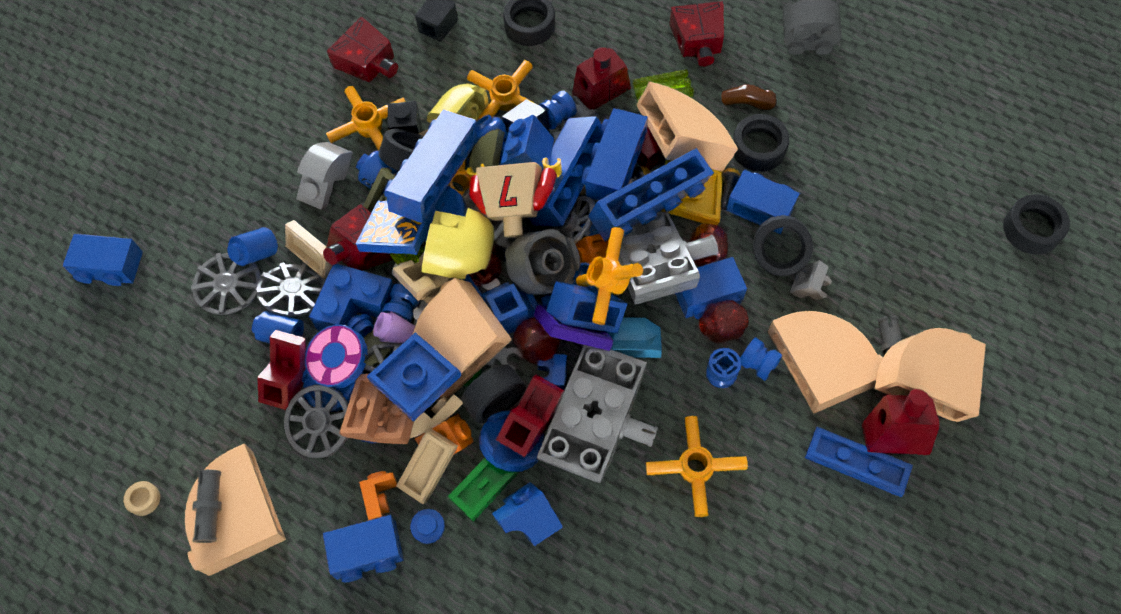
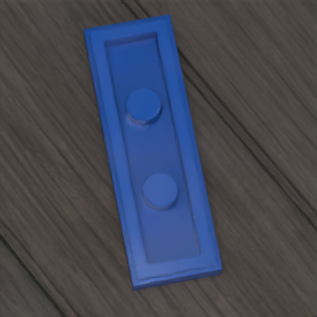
(854, 460)

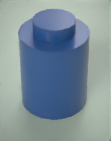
(252, 246)
(268, 322)

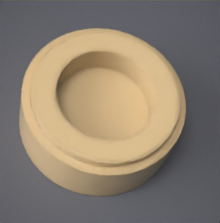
(141, 498)

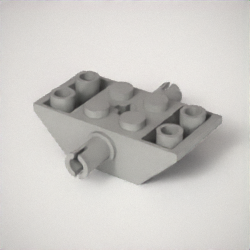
(664, 259)
(602, 384)

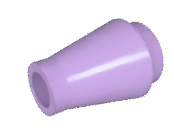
(392, 328)

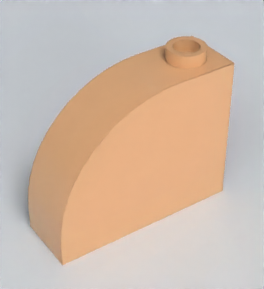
(683, 125)
(461, 330)
(825, 357)
(941, 364)
(246, 518)

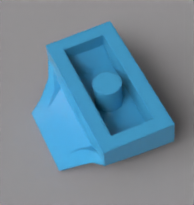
(637, 338)

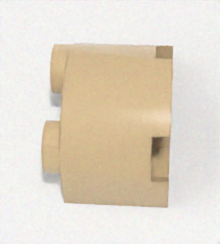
(419, 284)

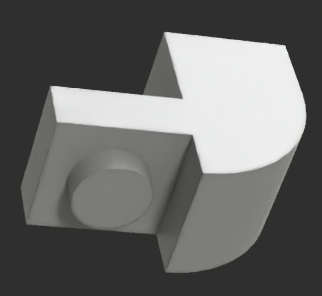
(319, 170)

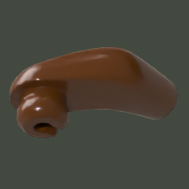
(751, 96)

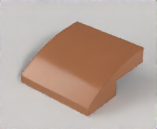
(374, 417)

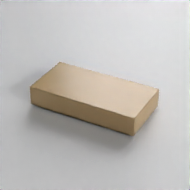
(307, 248)
(426, 466)

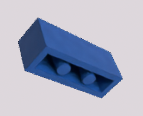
(615, 154)

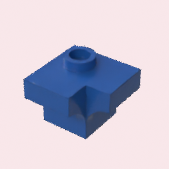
(510, 305)
(528, 512)

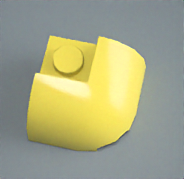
(463, 100)
(458, 244)

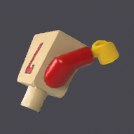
(512, 191)

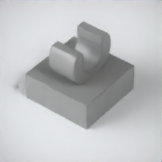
(810, 280)

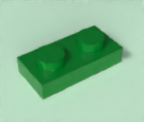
(480, 488)

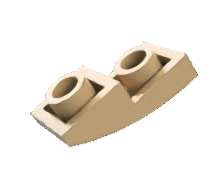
(442, 409)

